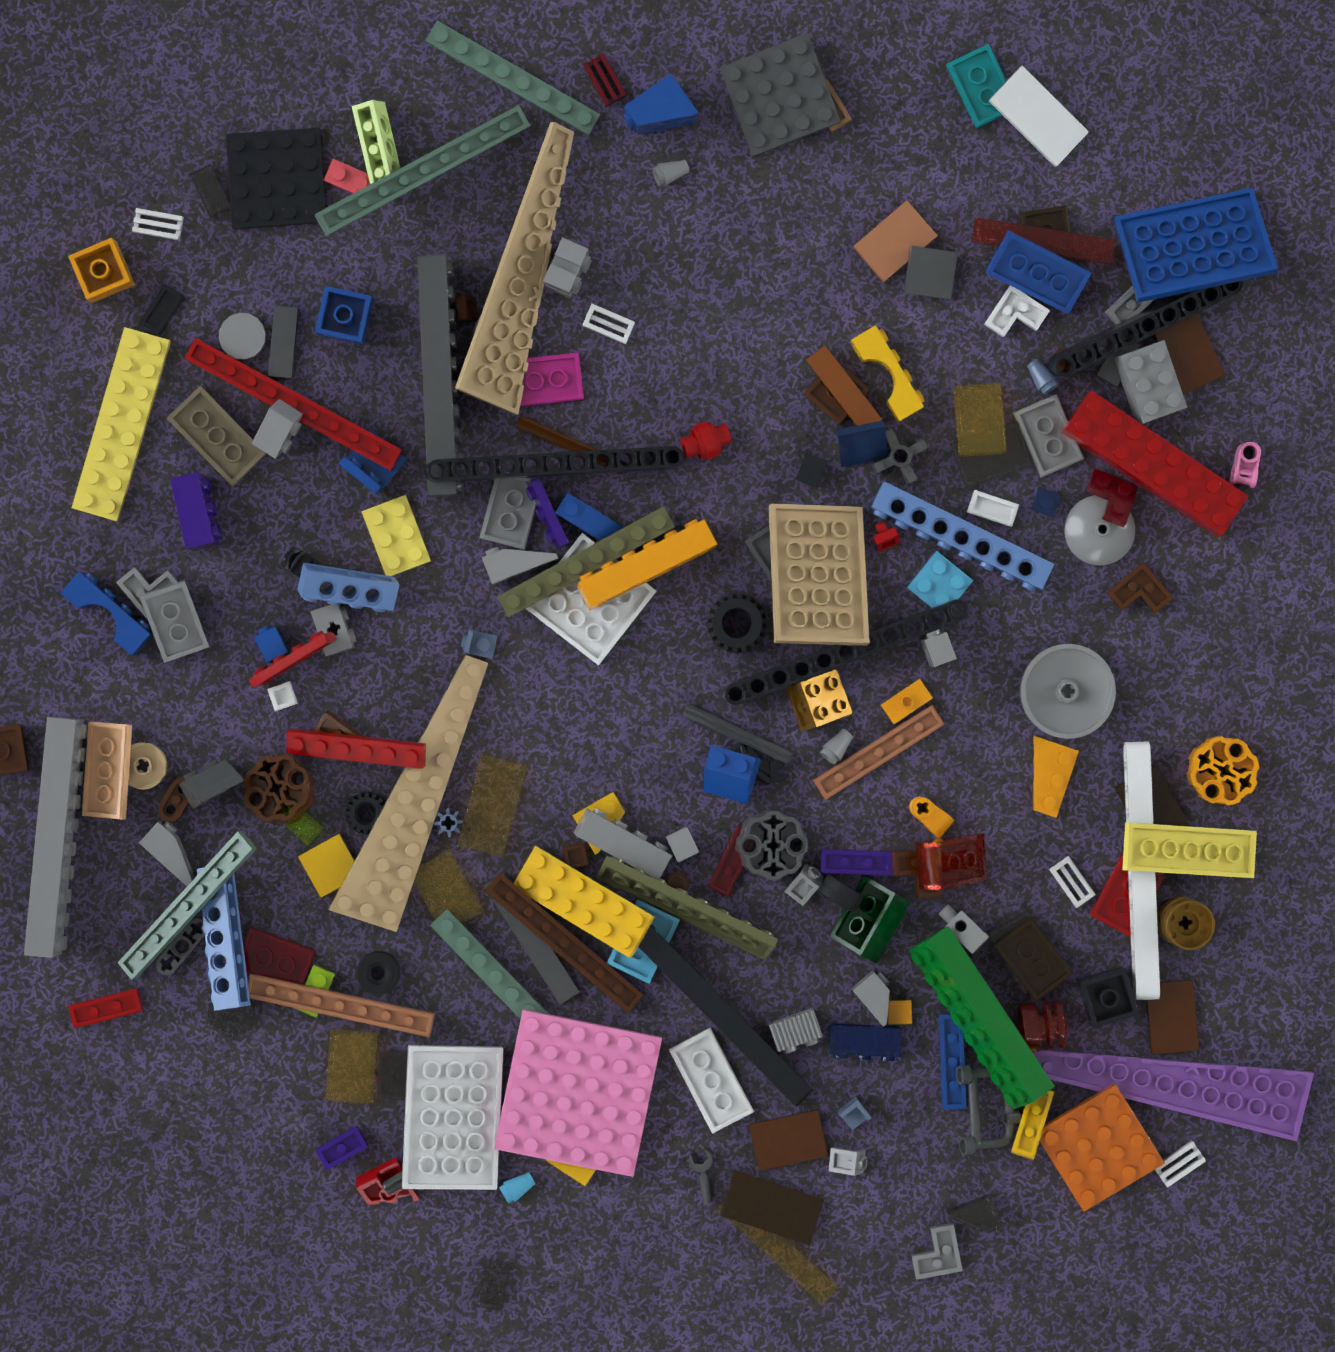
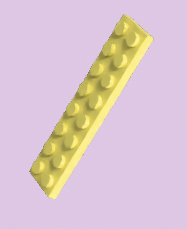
(121, 424)

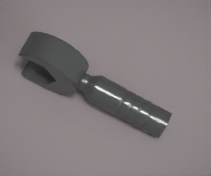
(703, 1177)

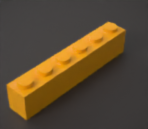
(647, 564)

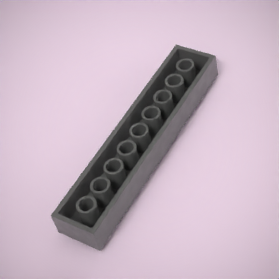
(439, 369)

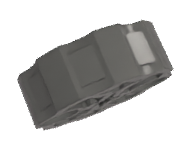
(791, 831)

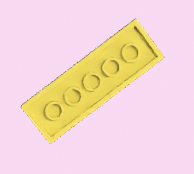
(1189, 850)

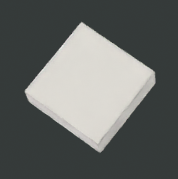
(282, 696)

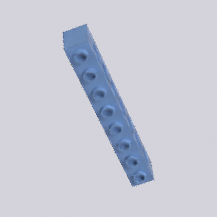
(1039, 567)

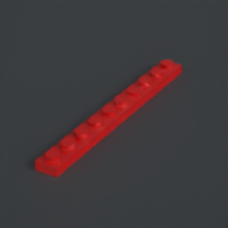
(313, 414)

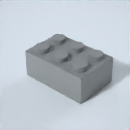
(1150, 382)

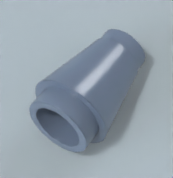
(1042, 377)

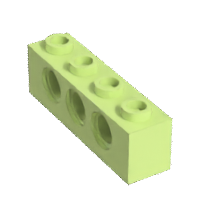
(376, 139)

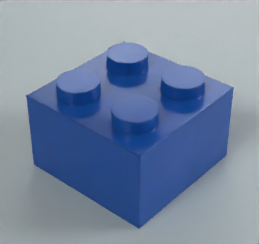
(344, 315)

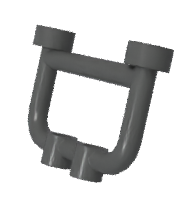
(1010, 1117)

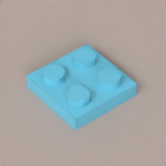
(939, 581)

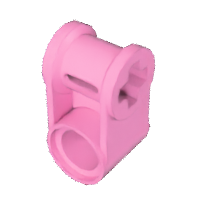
(1245, 466)

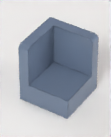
(854, 1113)

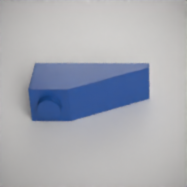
(586, 518)

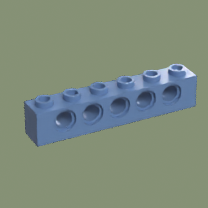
(231, 948)

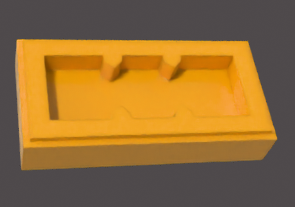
(906, 701)

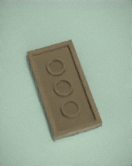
(216, 436)

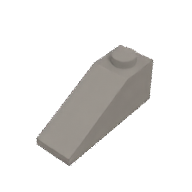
(510, 563)
(168, 850)

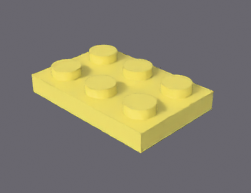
(396, 536)

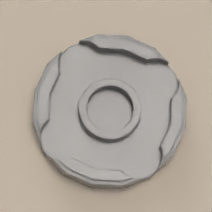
(242, 336)

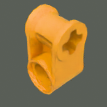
(934, 818)

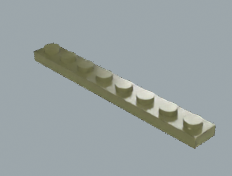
(586, 561)

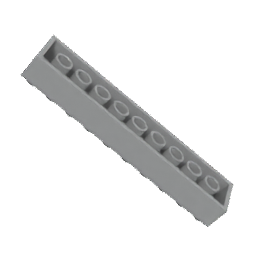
(55, 837)

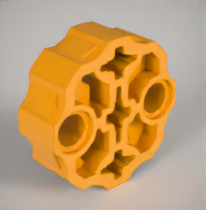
(1221, 748)

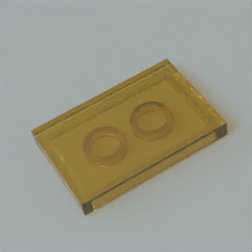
(979, 419)
(445, 886)
(351, 1066)

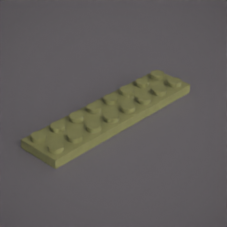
(691, 910)

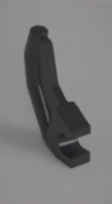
(767, 770)

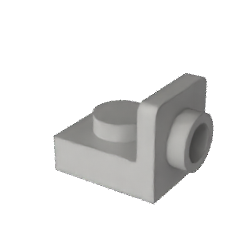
(804, 884)
(847, 1161)

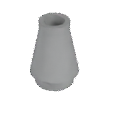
(670, 171)
(836, 747)

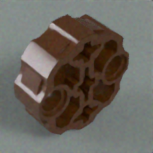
(290, 770)

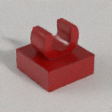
(885, 537)

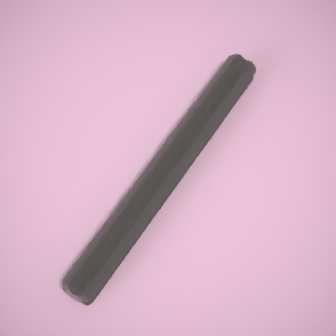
(737, 733)

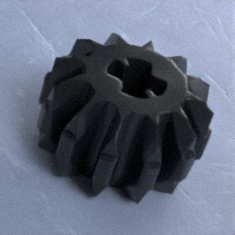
(294, 560)

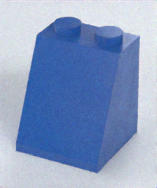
(660, 108)

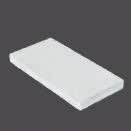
(1038, 116)
(711, 1080)

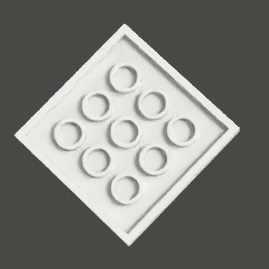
(594, 630)

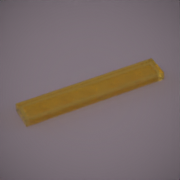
(790, 1260)

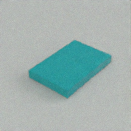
(977, 80)

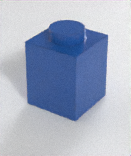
(271, 643)

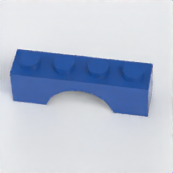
(130, 632)

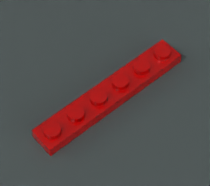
(356, 748)

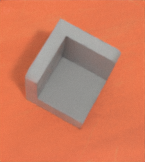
(682, 844)

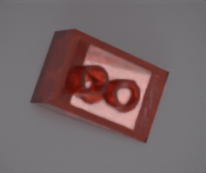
(951, 861)

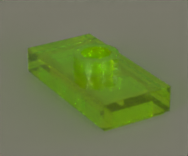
(306, 828)

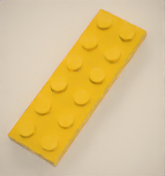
(583, 902)

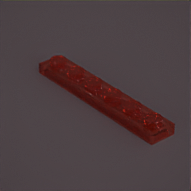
(1062, 243)

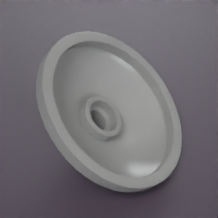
(1085, 539)

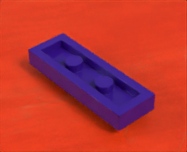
(546, 512)
(856, 862)

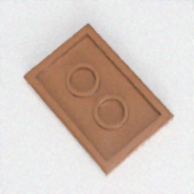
(889, 243)

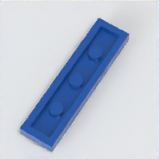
(951, 1055)

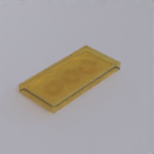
(492, 805)

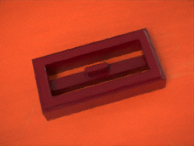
(595, 62)

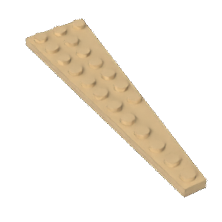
(504, 331)
(392, 853)

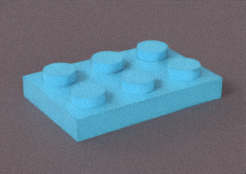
(640, 964)

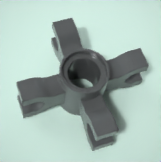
(905, 468)

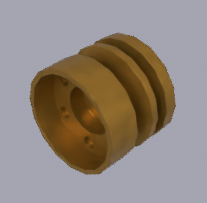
(1194, 932)

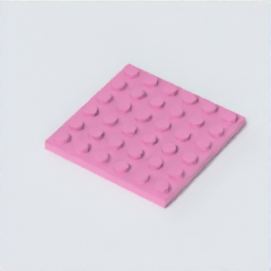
(578, 1092)

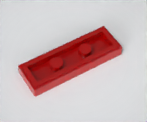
(105, 1008)

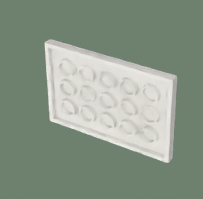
(452, 1117)

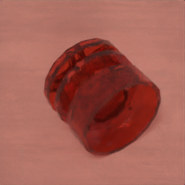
(1043, 1025)

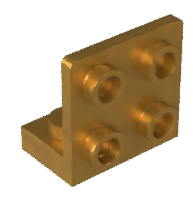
(819, 700)

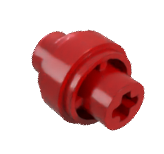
(705, 440)

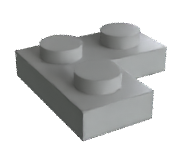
(135, 585)
(944, 1257)

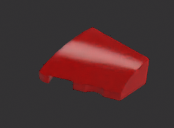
(371, 1188)

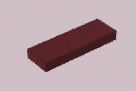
(729, 866)

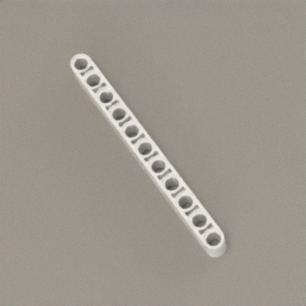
(1141, 884)

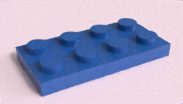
(1038, 272)

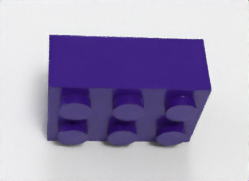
(196, 511)

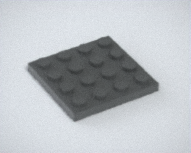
(780, 95)

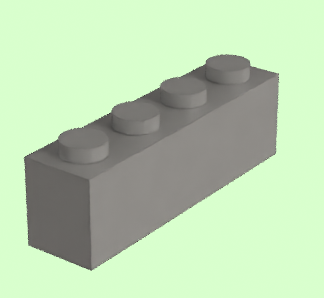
(622, 843)

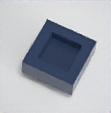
(1045, 502)

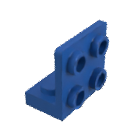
(368, 472)

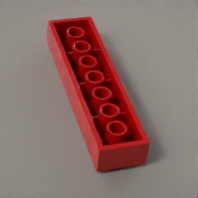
(1154, 464)

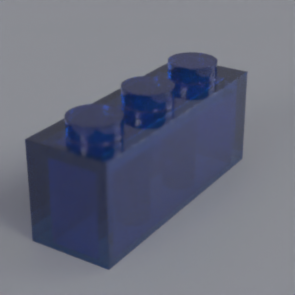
(865, 1041)

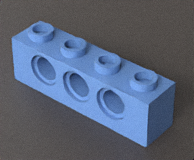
(314, 575)

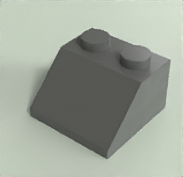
(209, 783)

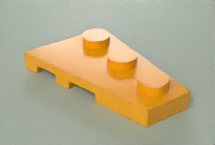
(1052, 772)

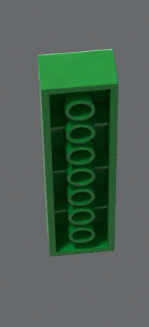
(981, 1018)

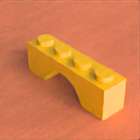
(872, 347)

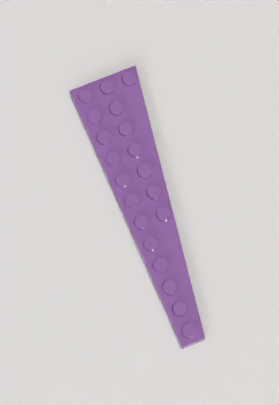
(1235, 1095)

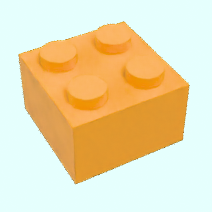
(101, 270)

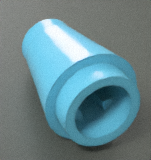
(516, 1187)

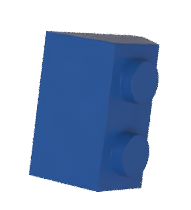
(730, 774)

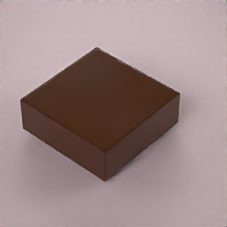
(576, 855)

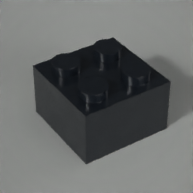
(1107, 997)

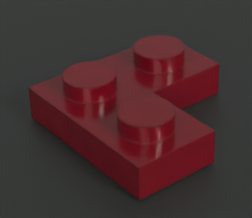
(1117, 492)

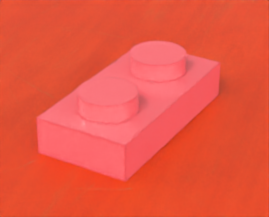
(346, 177)

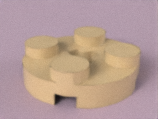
(156, 770)

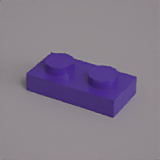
(342, 1147)

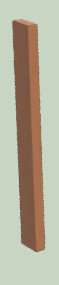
(340, 1005)

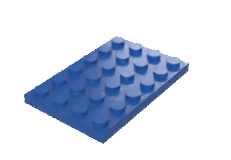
(1195, 245)

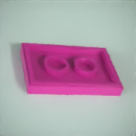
(552, 380)

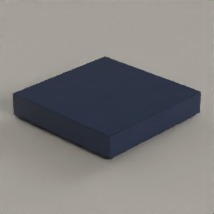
(862, 443)

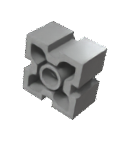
(566, 268)

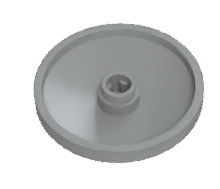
(1067, 691)

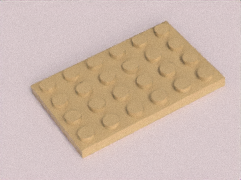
(818, 574)

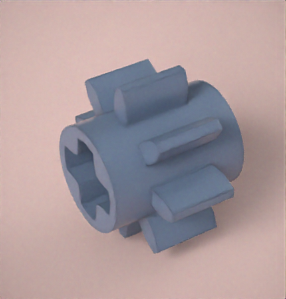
(452, 817)

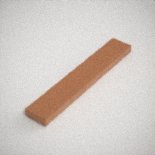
(878, 752)

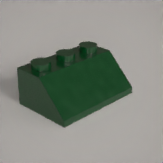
(873, 922)

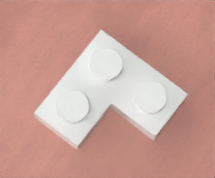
(1015, 305)

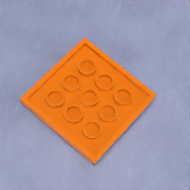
(1099, 1147)

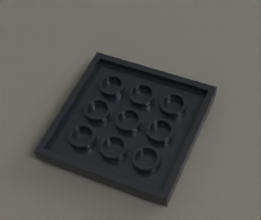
(275, 177)

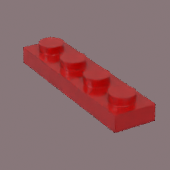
(299, 653)

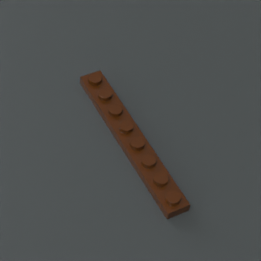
(563, 942)

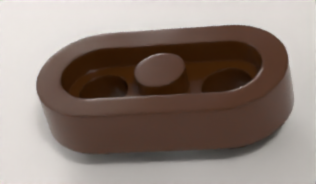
(175, 798)

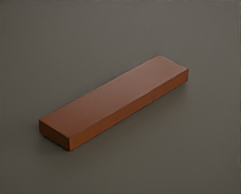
(842, 387)

